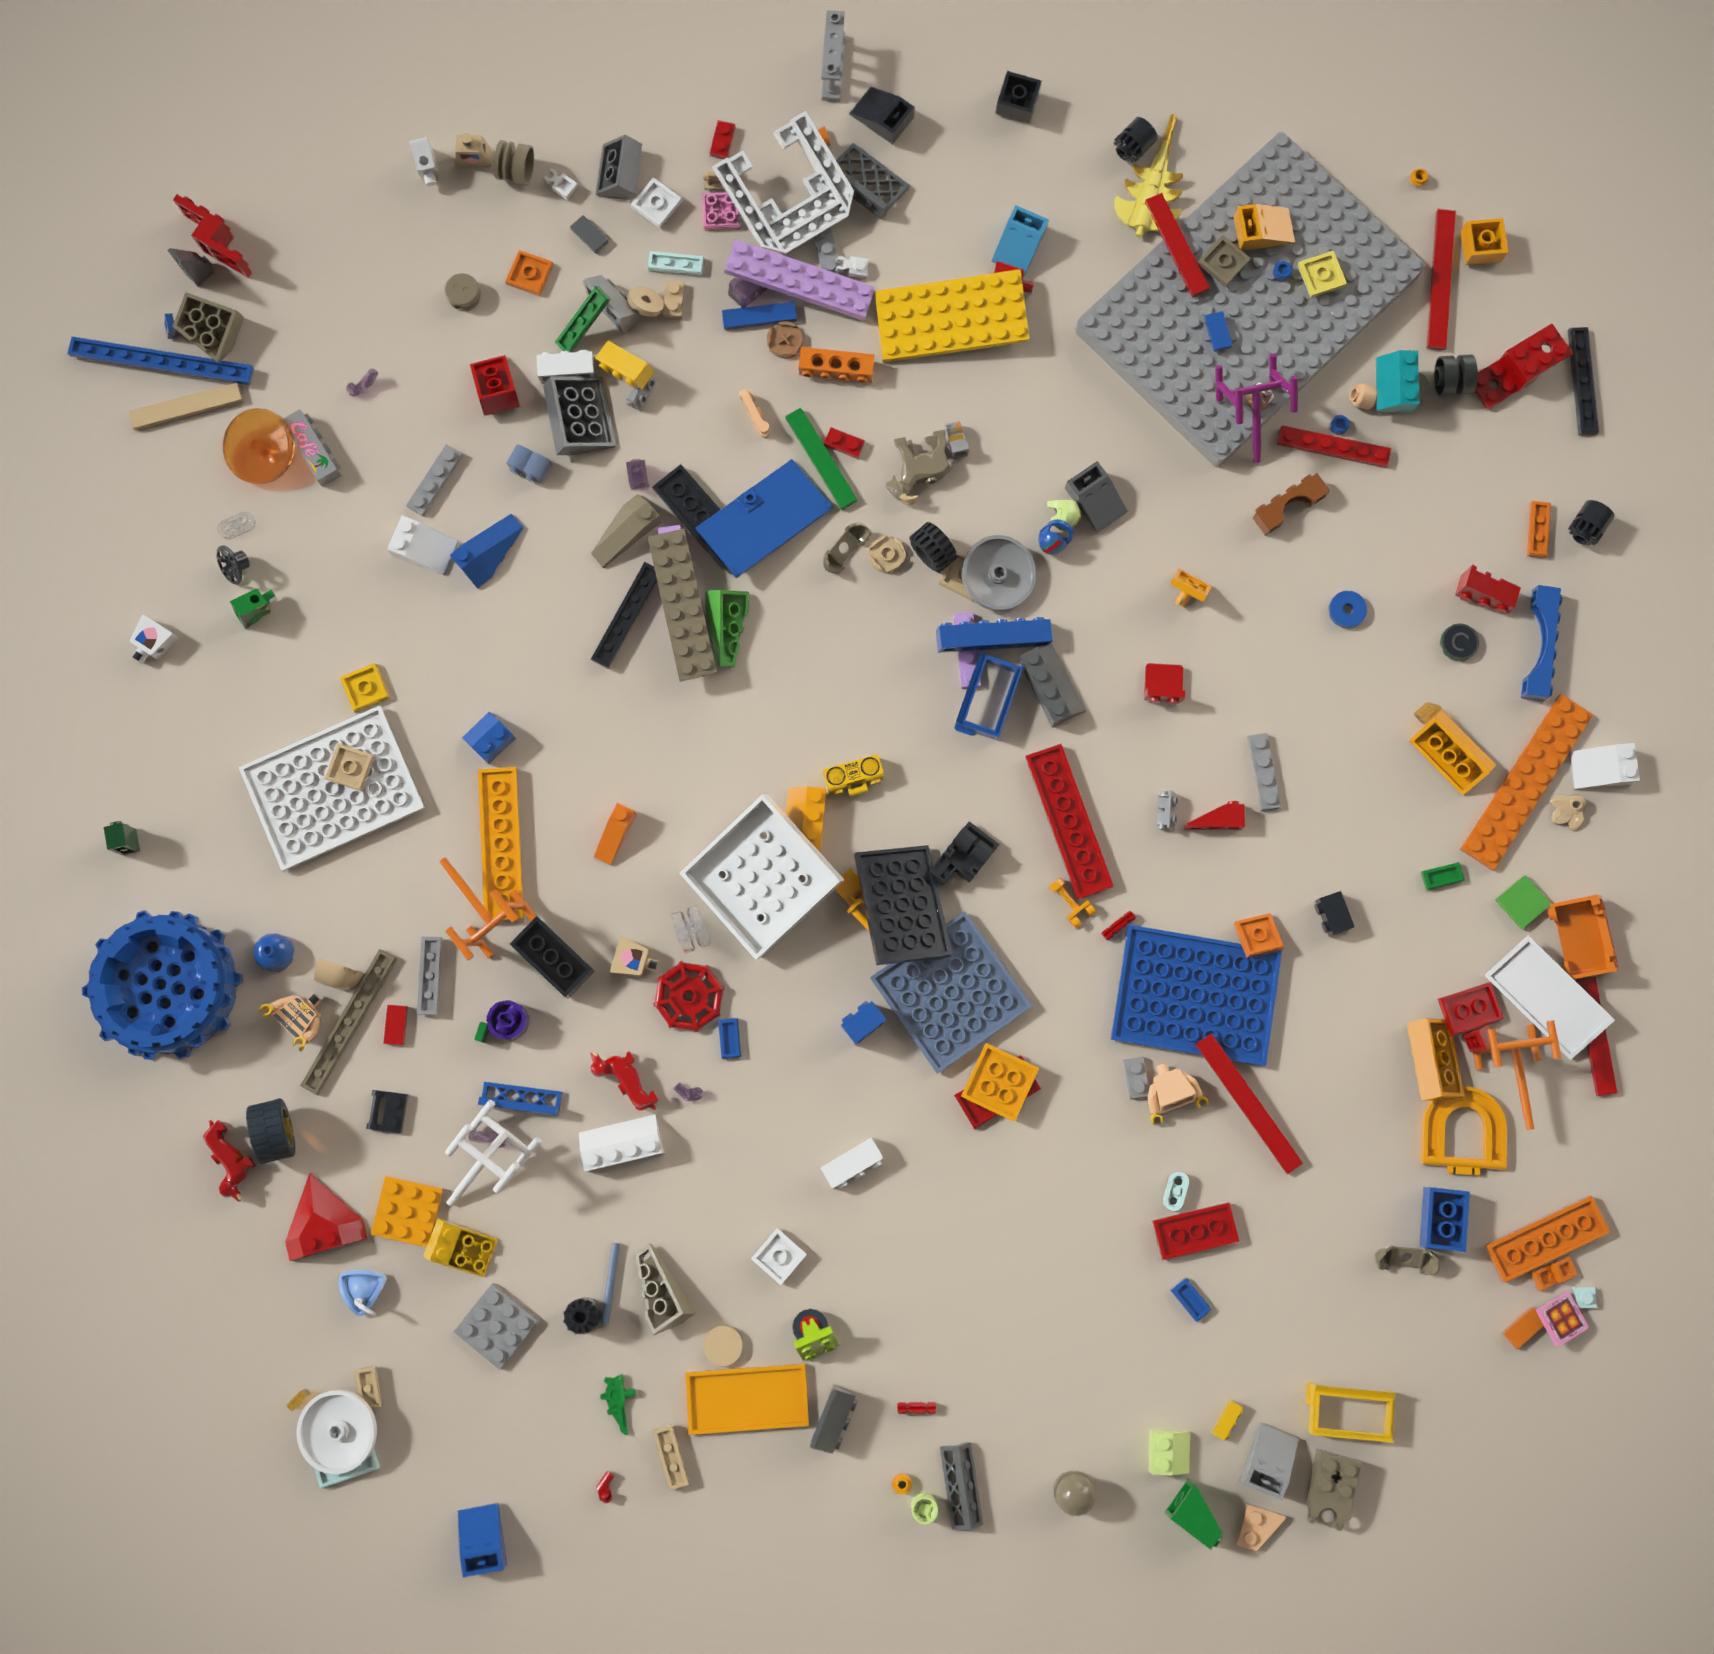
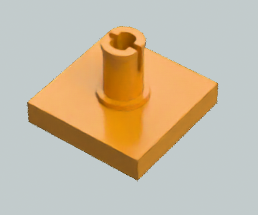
(1189, 587)

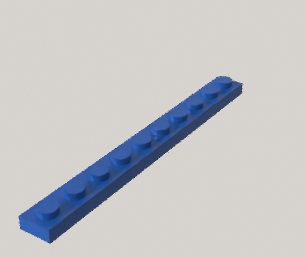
(160, 360)

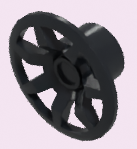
(234, 562)

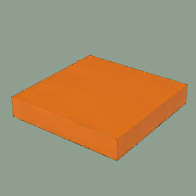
(529, 273)
(1258, 935)

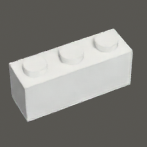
(565, 365)
(852, 1164)

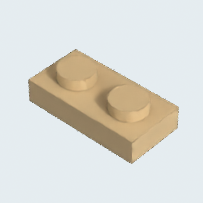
(673, 299)
(368, 1386)

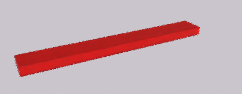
(1441, 279)
(1249, 1103)

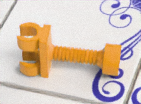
(1057, 886)

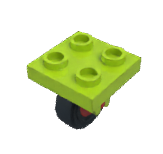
(813, 1334)

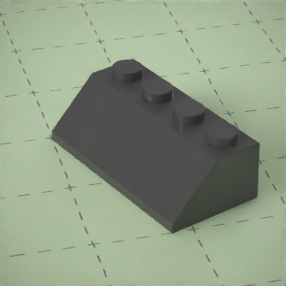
(1051, 684)

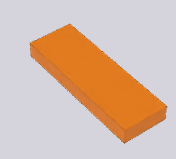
(1538, 529)

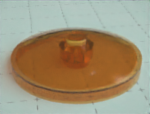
(258, 446)

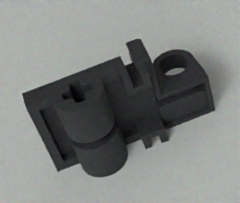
(964, 855)

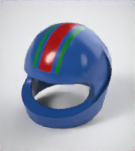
(1051, 542)

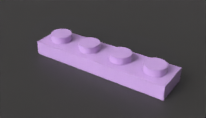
(966, 659)

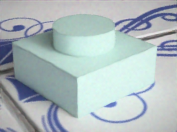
(1584, 1297)

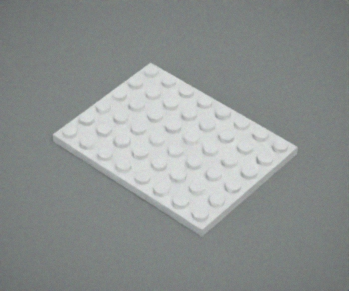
(313, 815)

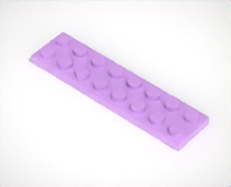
(799, 279)

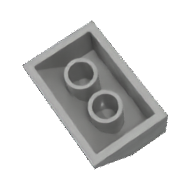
(618, 308)

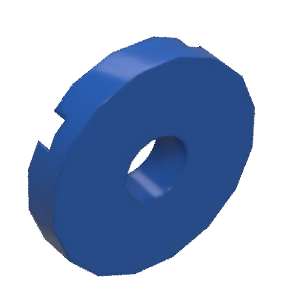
(1352, 599)

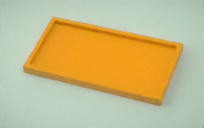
(747, 1399)

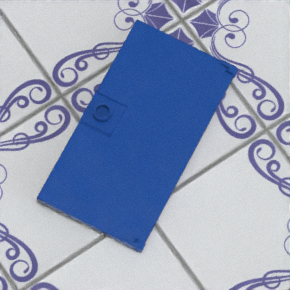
(764, 518)

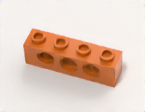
(828, 358)

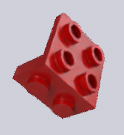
(1164, 683)

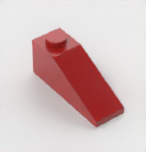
(1226, 817)
(1477, 1039)

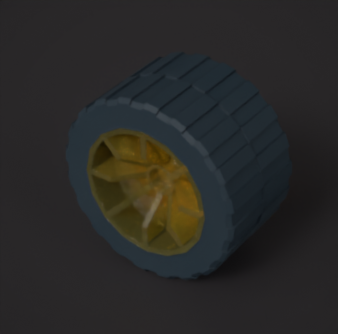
(270, 1131)

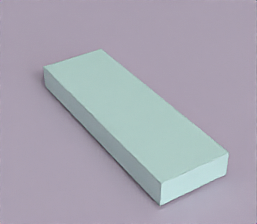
(675, 263)
(368, 1465)

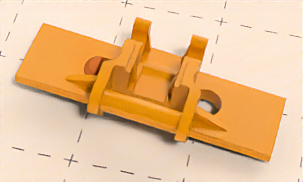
(851, 893)

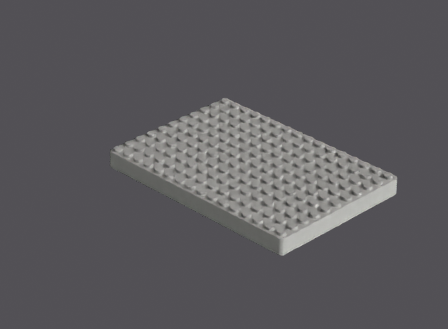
(1158, 332)

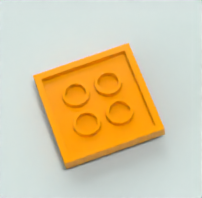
(1000, 1082)
(407, 1211)

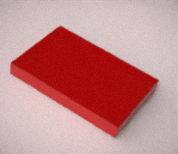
(1470, 1008)

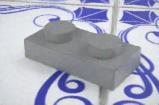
(1136, 1077)

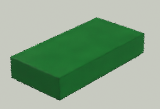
(1442, 876)

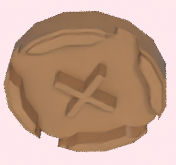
(785, 339)

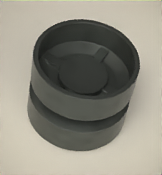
(1455, 375)

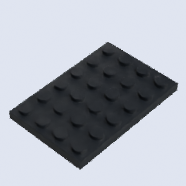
(902, 905)

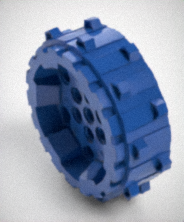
(131, 950)

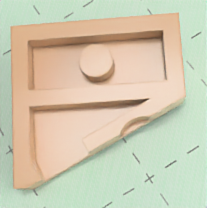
(1257, 1526)

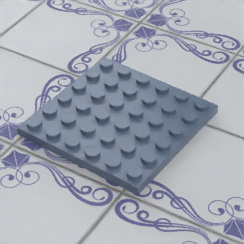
(954, 999)

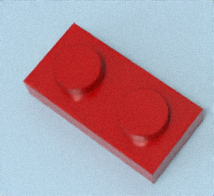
(722, 139)
(844, 443)

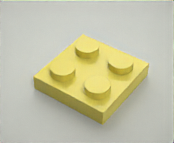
(1322, 274)

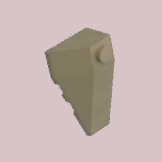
(630, 525)
(663, 1296)

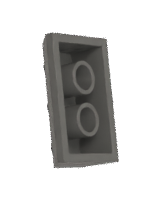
(619, 168)
(833, 1420)

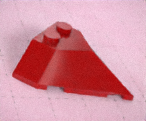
(321, 1222)

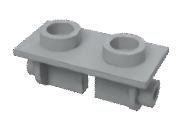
(639, 397)
(1167, 818)

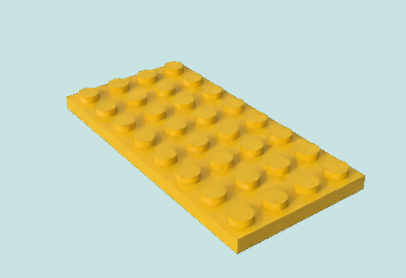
(951, 316)

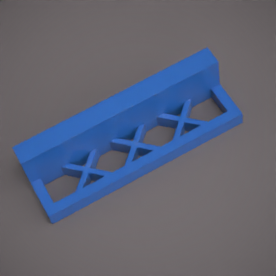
(520, 1105)

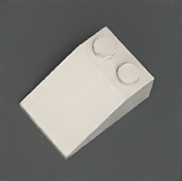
(421, 545)
(1605, 766)

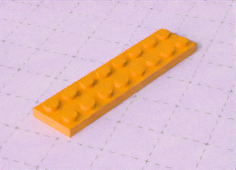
(500, 836)

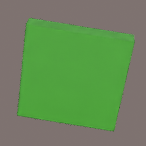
(1523, 902)

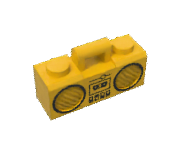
(854, 772)

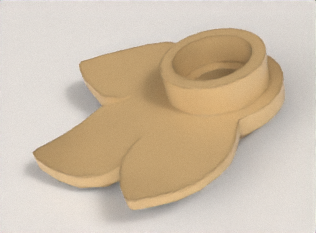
(1566, 812)

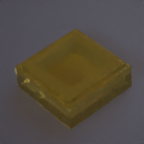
(298, 1399)

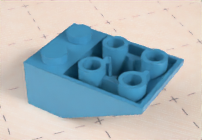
(1021, 238)

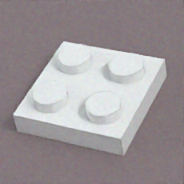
(656, 202)
(778, 1256)

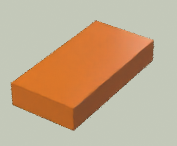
(1523, 1328)

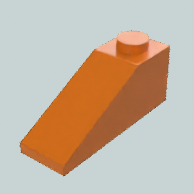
(614, 833)

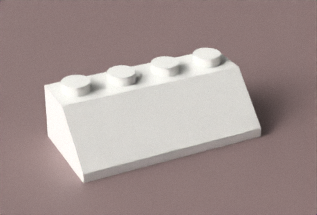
(620, 1143)

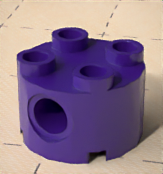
(507, 1020)

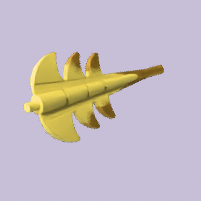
(1155, 178)

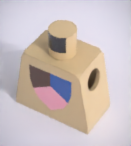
(472, 151)
(632, 959)

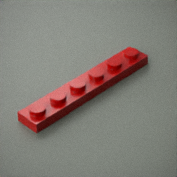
(1334, 446)

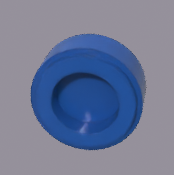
(1282, 271)
(1339, 424)

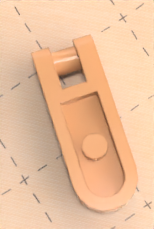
(755, 413)

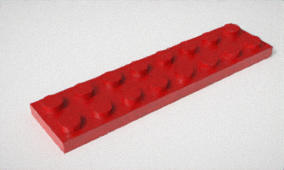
(1069, 821)

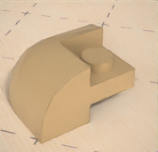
(336, 975)

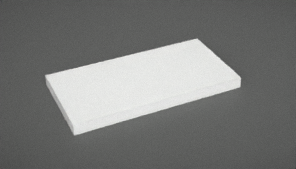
(1548, 994)

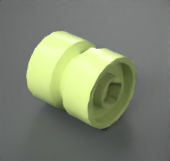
(924, 1508)

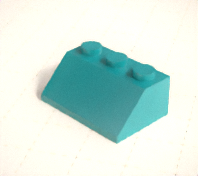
(1397, 381)

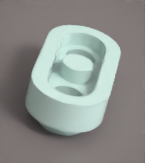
(1176, 1191)

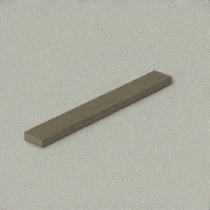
(348, 1022)

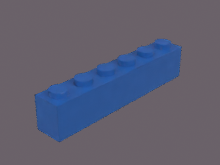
(994, 635)

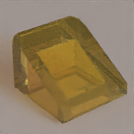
(1427, 711)

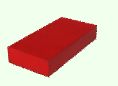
(395, 1024)

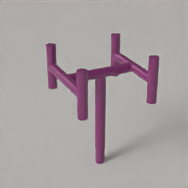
(1235, 396)

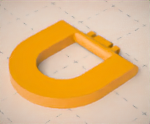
(1493, 1133)

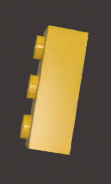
(1227, 1420)

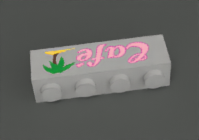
(312, 449)

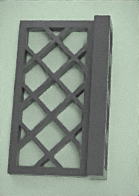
(867, 198)

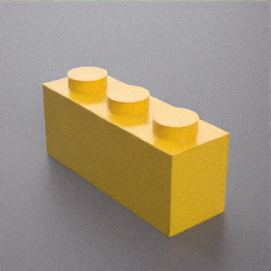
(624, 365)

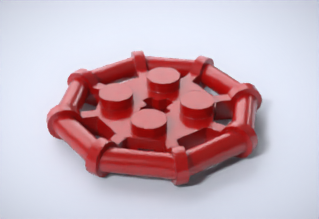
(677, 996)

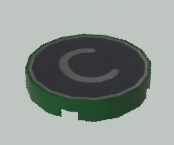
(1459, 642)

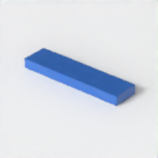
(759, 315)

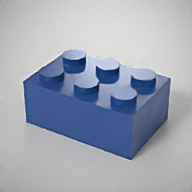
(1444, 1219)

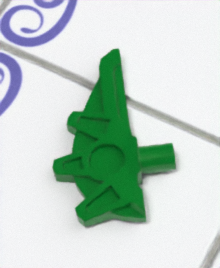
(615, 1397)

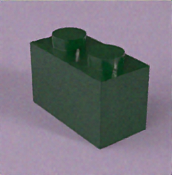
(121, 838)

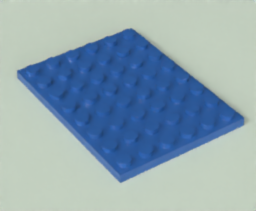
(1191, 986)

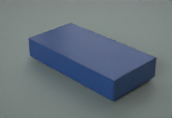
(1218, 331)
(729, 1038)
(1190, 1299)

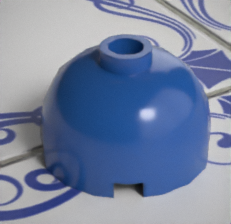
(273, 952)

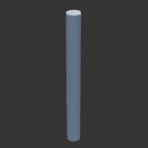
(610, 1283)

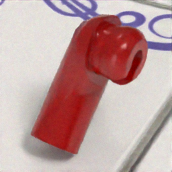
(604, 1489)

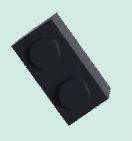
(1334, 913)

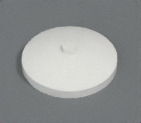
(336, 1431)

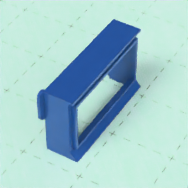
(970, 728)

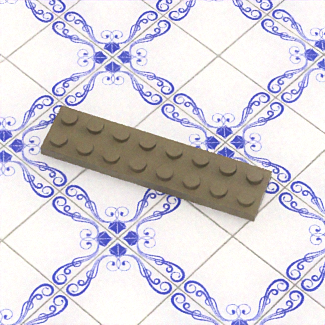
(682, 605)

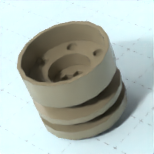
(513, 162)

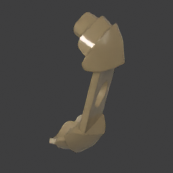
(854, 534)
(1423, 1259)

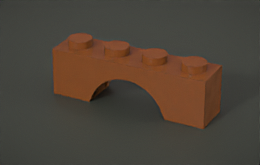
(1309, 491)

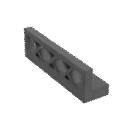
(965, 1486)

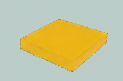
(364, 687)

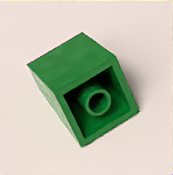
(1194, 1516)

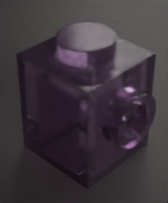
(637, 474)

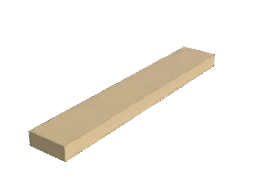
(185, 406)

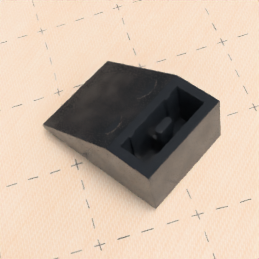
(883, 113)

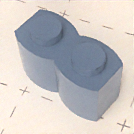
(529, 464)

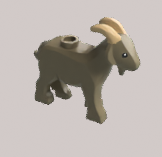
(920, 468)

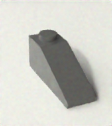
(193, 266)

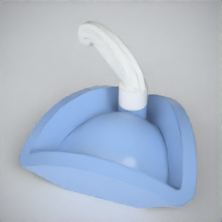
(361, 1290)

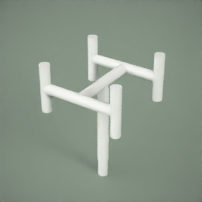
(484, 1158)

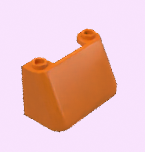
(1584, 936)

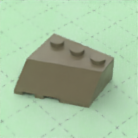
(208, 325)

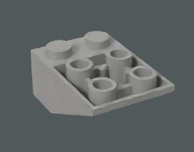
(1270, 1461)

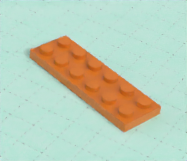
(1547, 1238)

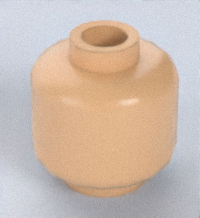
(1364, 396)

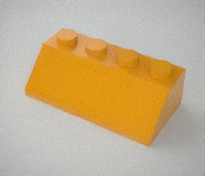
(1452, 752)
(807, 811)
(1435, 1060)

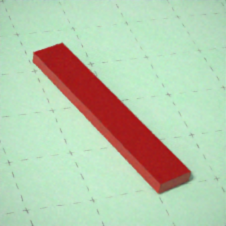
(1177, 245)
(1599, 1049)

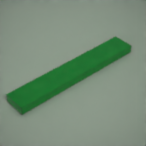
(821, 458)

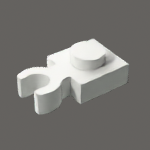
(562, 185)
(855, 266)

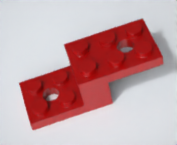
(212, 235)
(1521, 366)

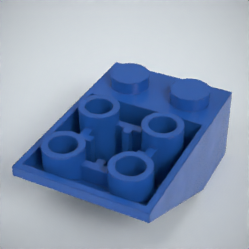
(481, 1540)

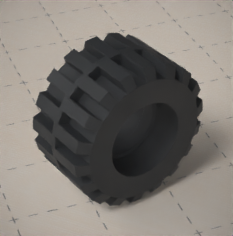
(933, 547)

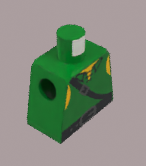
(252, 606)

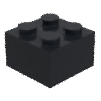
(1018, 97)

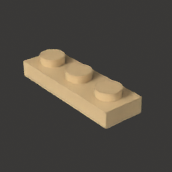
(670, 1457)

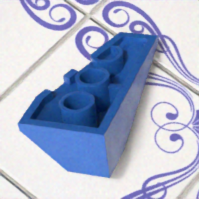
(485, 551)

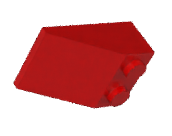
(494, 385)

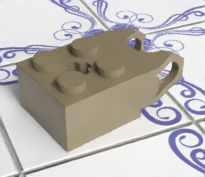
(1330, 1492)

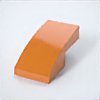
(1553, 1273)

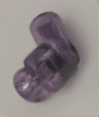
(688, 1094)

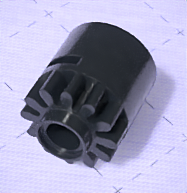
(1135, 140)
(1591, 522)
(591, 1310)

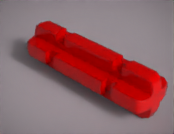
(1118, 925)
(916, 1408)

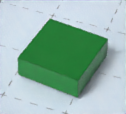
(482, 1032)

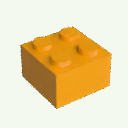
(1484, 241)

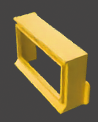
(1313, 1394)

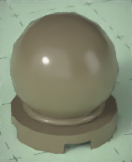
(1074, 1493)

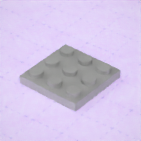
(496, 1326)

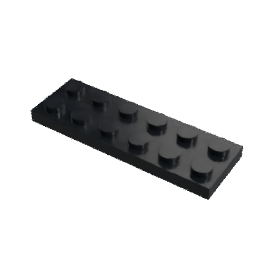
(688, 504)

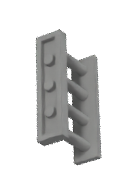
(833, 55)

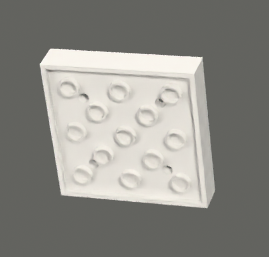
(761, 876)

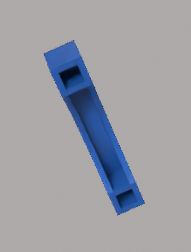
(1545, 606)

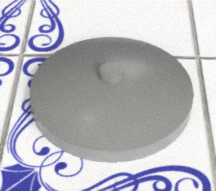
(998, 572)

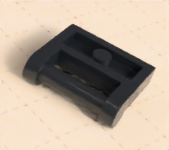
(393, 1113)

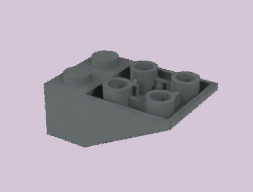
(1096, 496)

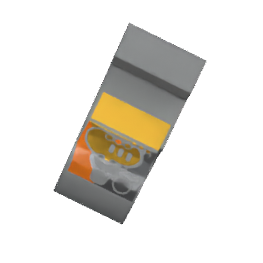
(956, 440)

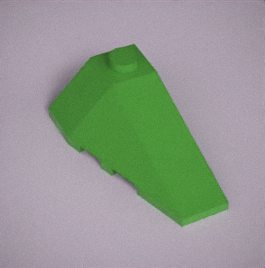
(725, 618)

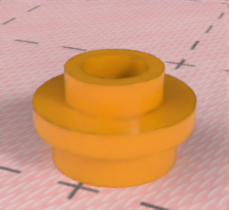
(1420, 172)
(901, 1477)

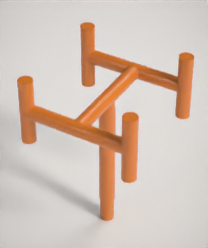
(476, 936)
(1515, 1046)

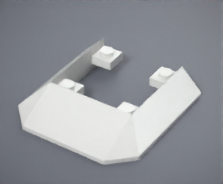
(828, 189)

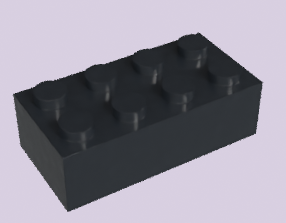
(552, 957)

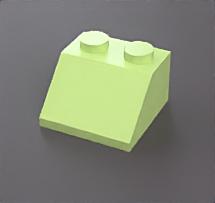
(1169, 1452)

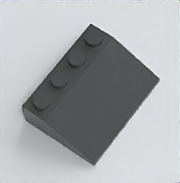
(578, 414)

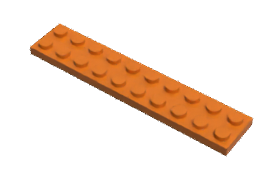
(1526, 782)

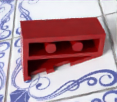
(1487, 591)

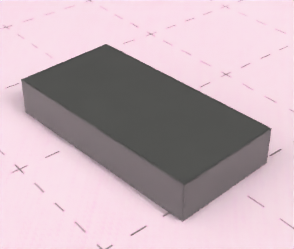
(589, 234)

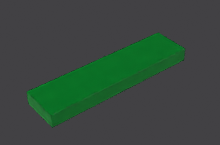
(583, 319)

